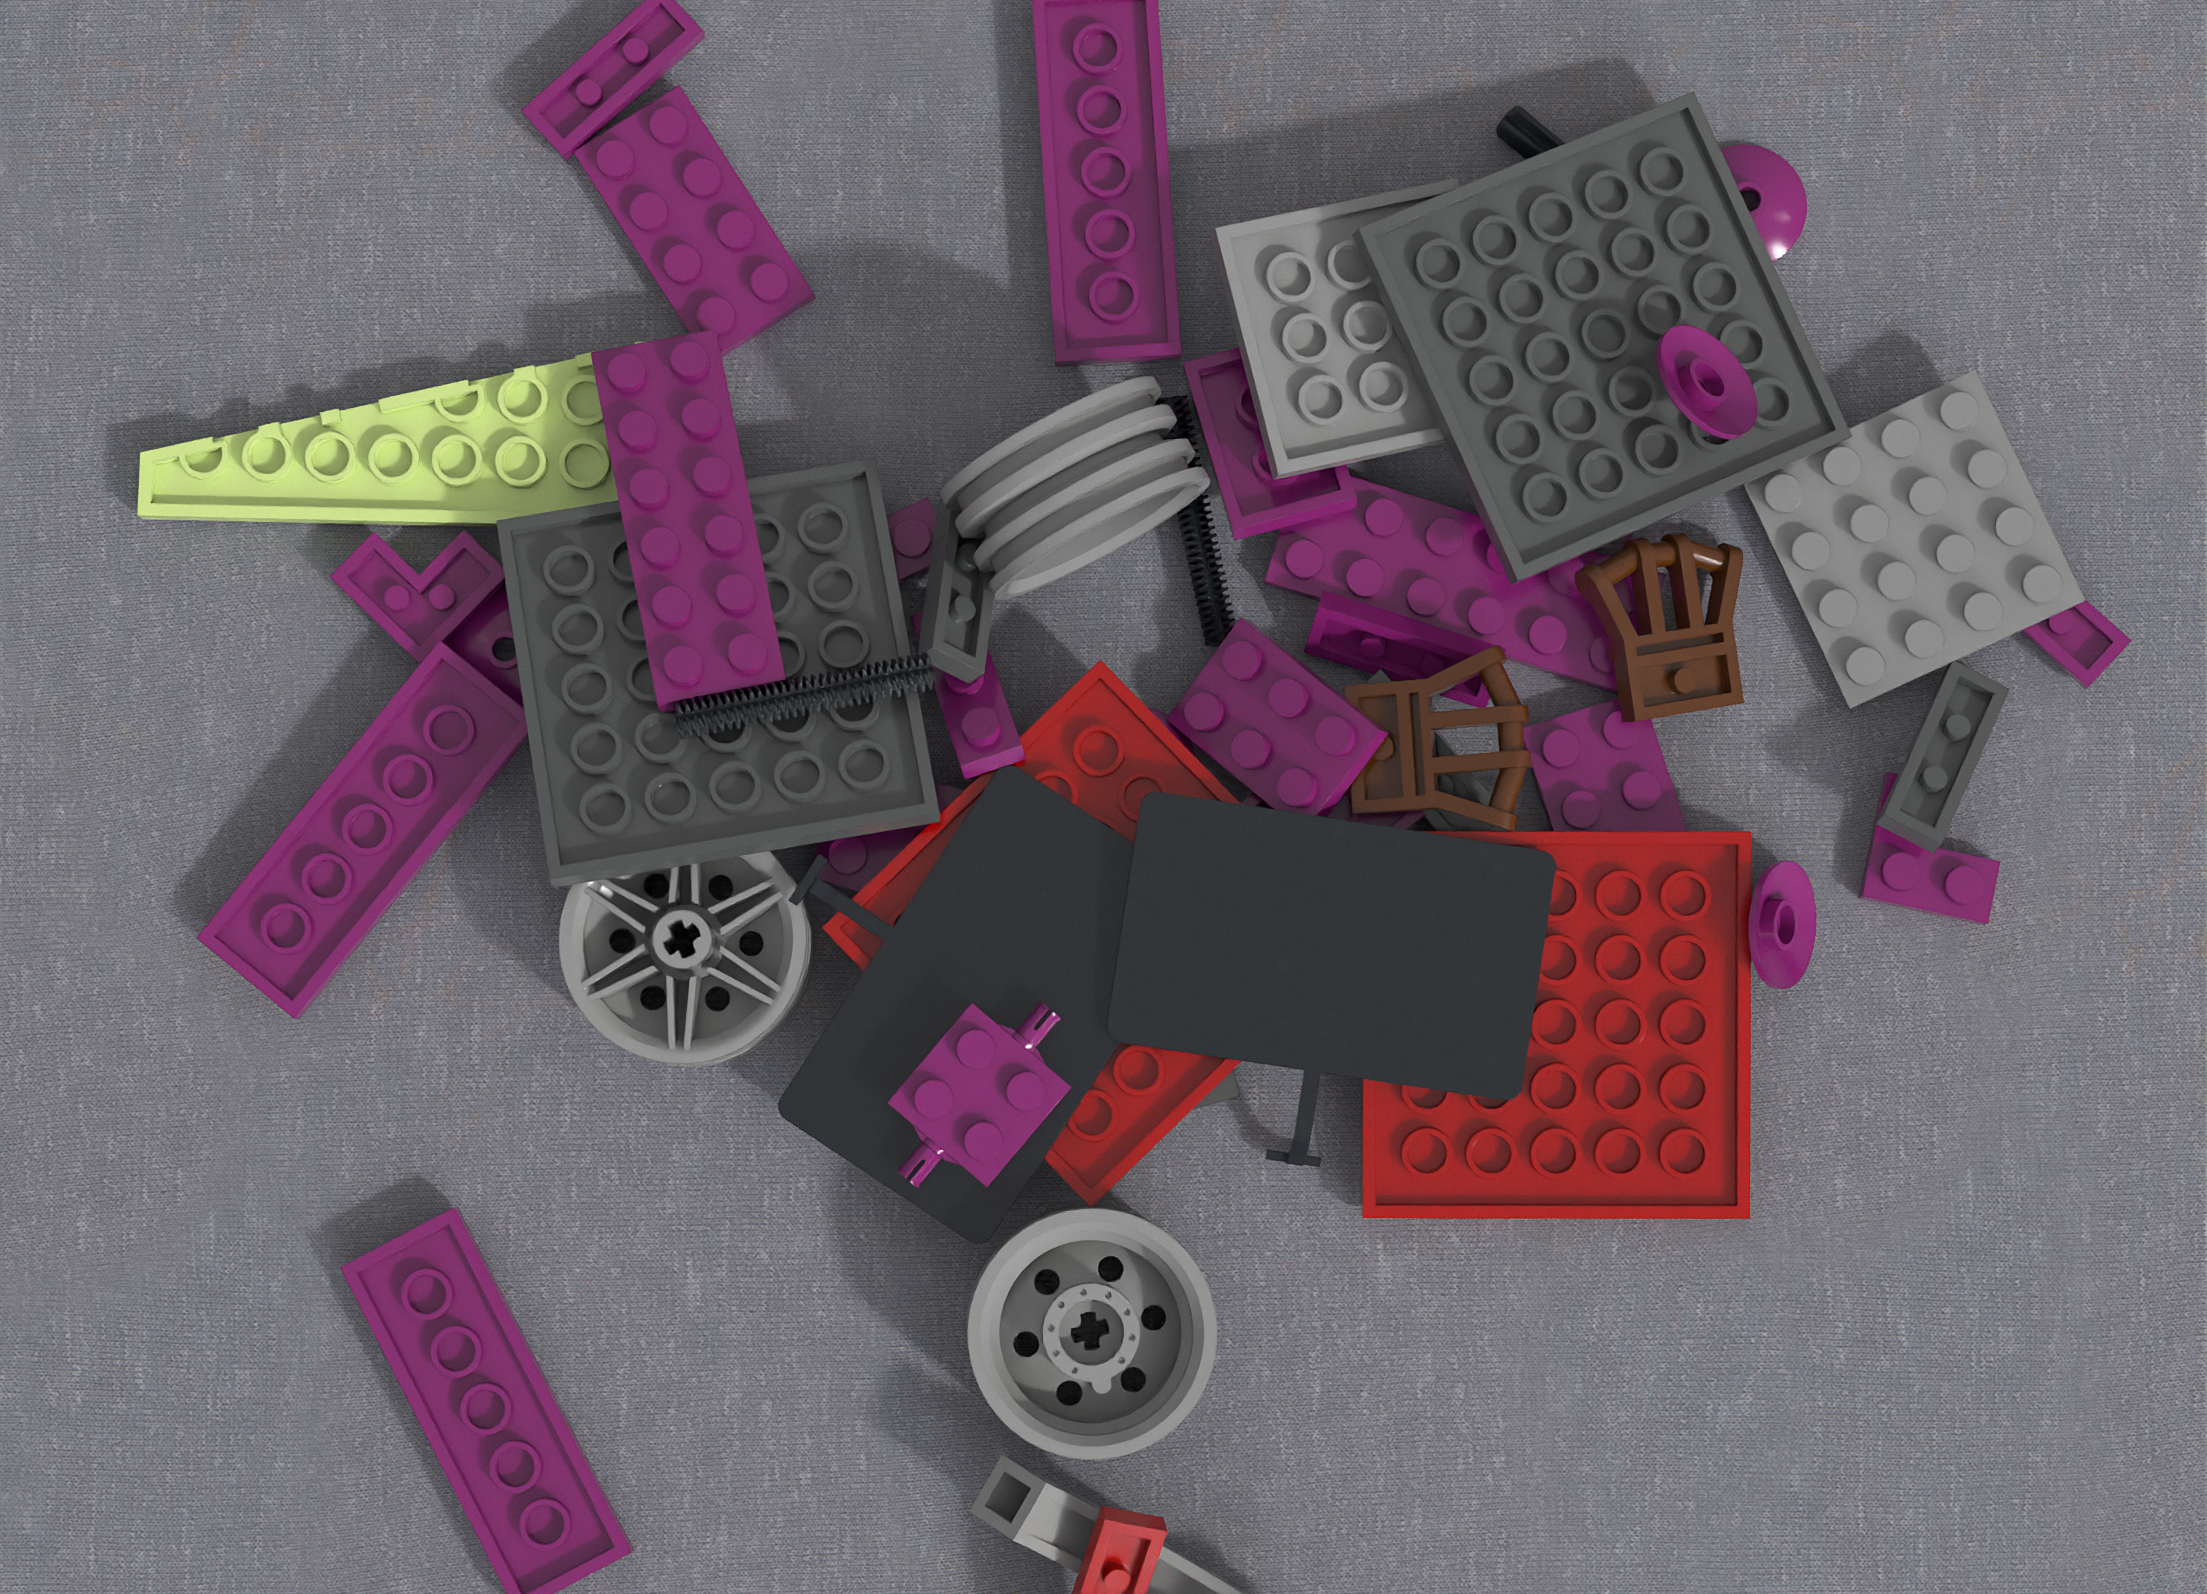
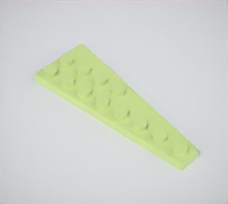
(411, 459)

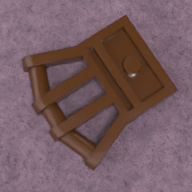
(1677, 668)
(1405, 765)

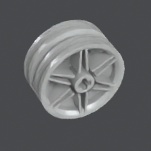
(1074, 487)
(685, 1030)
(1173, 1358)

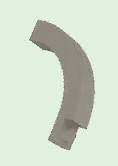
(1060, 1525)

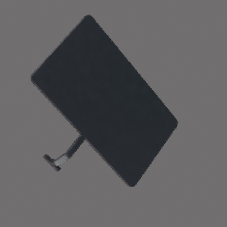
(1005, 919)
(1330, 949)

